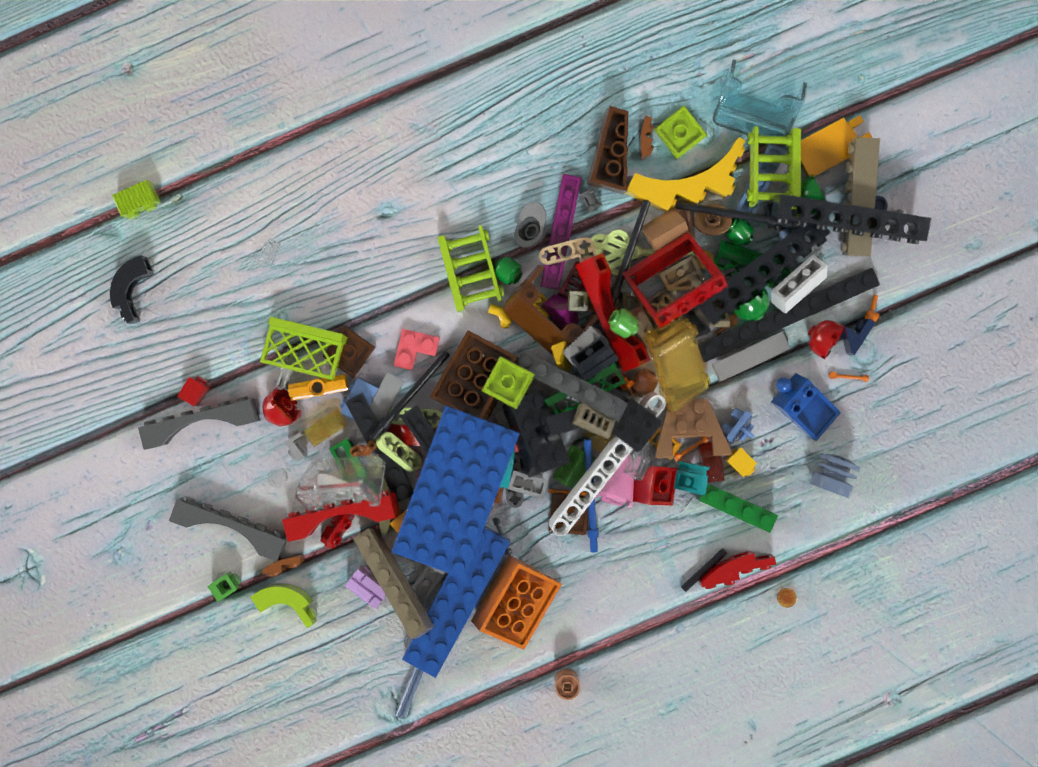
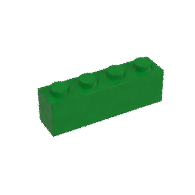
(738, 508)

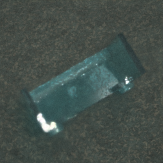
(744, 112)

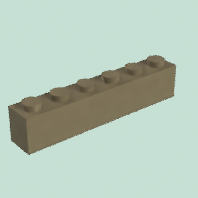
(861, 190)
(393, 583)

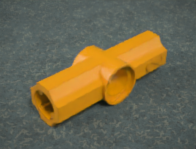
(306, 389)

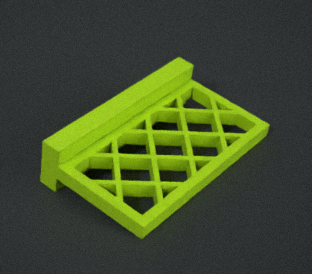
(311, 334)

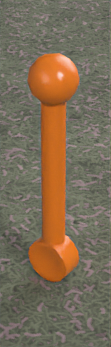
(832, 375)
(678, 456)
(583, 493)

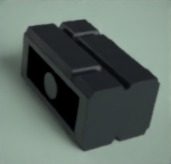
(594, 358)

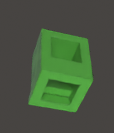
(219, 588)

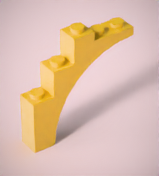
(691, 190)

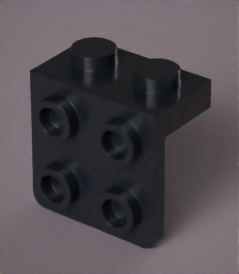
(636, 425)

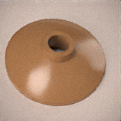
(712, 224)

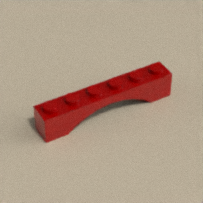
(596, 278)
(302, 525)

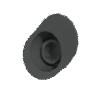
(530, 226)

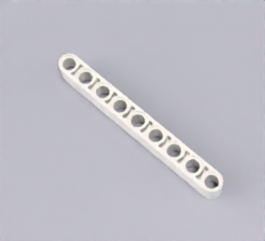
(604, 474)

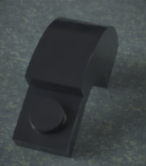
(123, 284)
(562, 422)

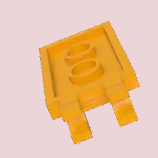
(828, 146)

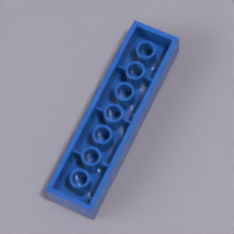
(455, 604)

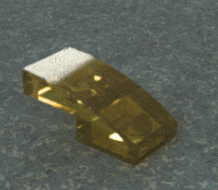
(325, 428)

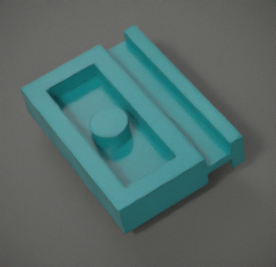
(691, 478)

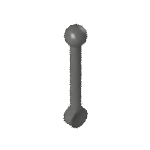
(496, 522)

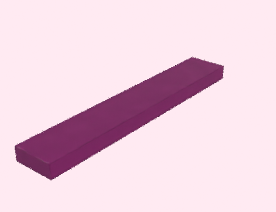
(561, 229)

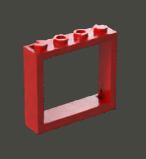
(661, 260)

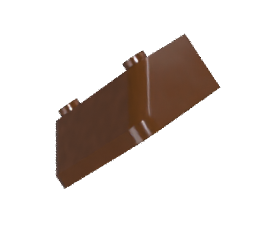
(531, 320)

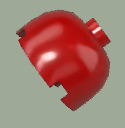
(824, 337)
(279, 408)

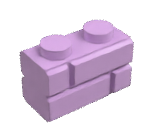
(366, 586)

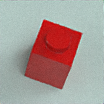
(194, 390)

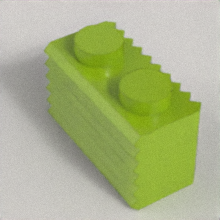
(136, 199)

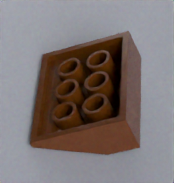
(467, 374)

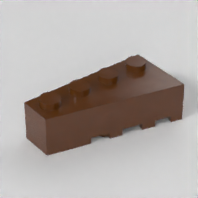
(610, 157)

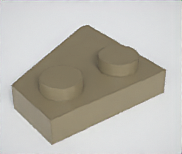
(682, 275)

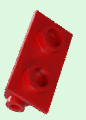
(332, 536)

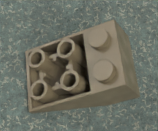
(645, 321)

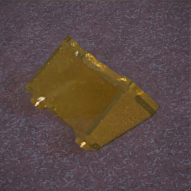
(677, 363)

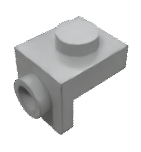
(295, 449)

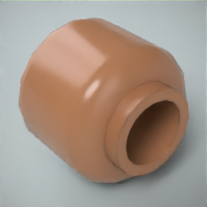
(645, 382)

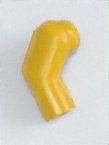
(505, 320)

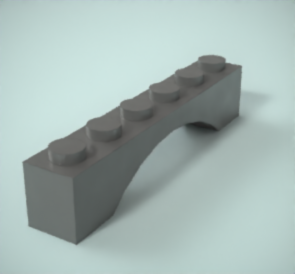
(573, 386)
(161, 433)
(266, 542)

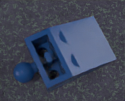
(804, 405)

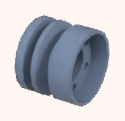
(835, 475)

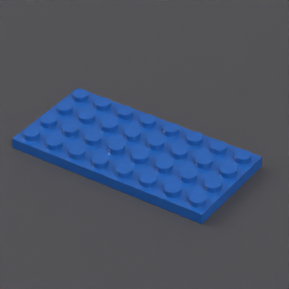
(455, 492)

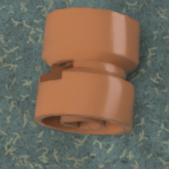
(567, 684)

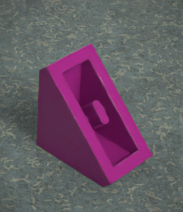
(557, 309)

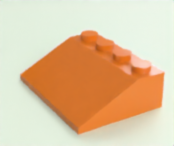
(515, 603)

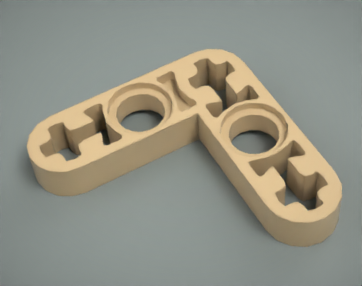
(576, 251)

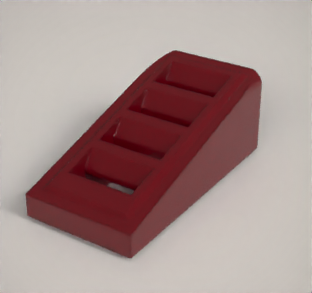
(572, 273)

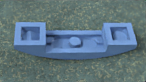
(763, 167)

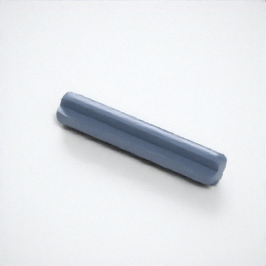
(409, 693)

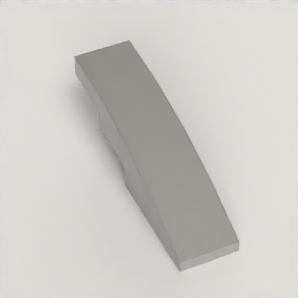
(750, 356)
(382, 401)
(531, 486)

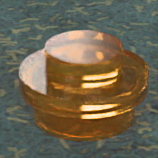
(786, 597)

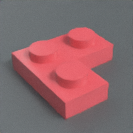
(410, 344)

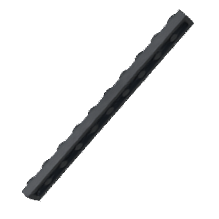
(777, 319)

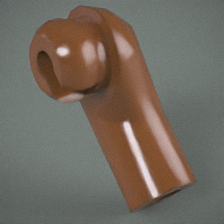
(363, 450)

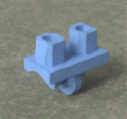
(742, 420)

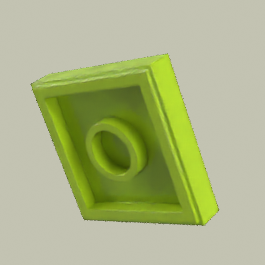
(680, 132)
(508, 382)

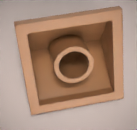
(664, 229)

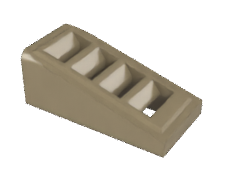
(579, 421)

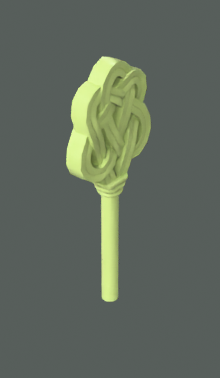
(610, 239)

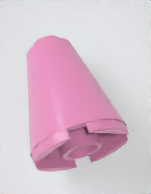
(619, 487)

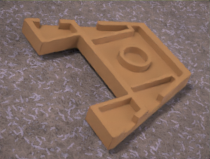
(692, 420)

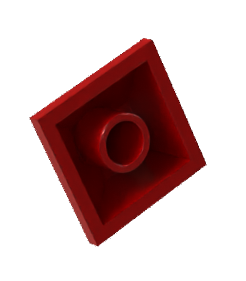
(656, 486)

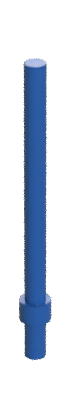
(593, 531)

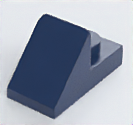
(853, 340)

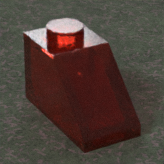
(714, 463)

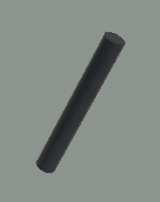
(704, 569)

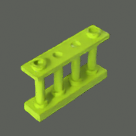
(792, 159)
(457, 282)

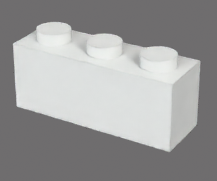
(799, 283)

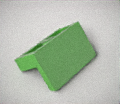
(572, 472)

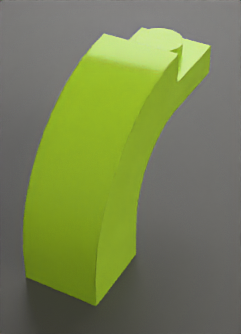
(286, 594)

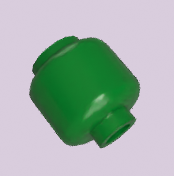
(740, 232)
(508, 270)

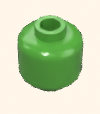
(624, 323)

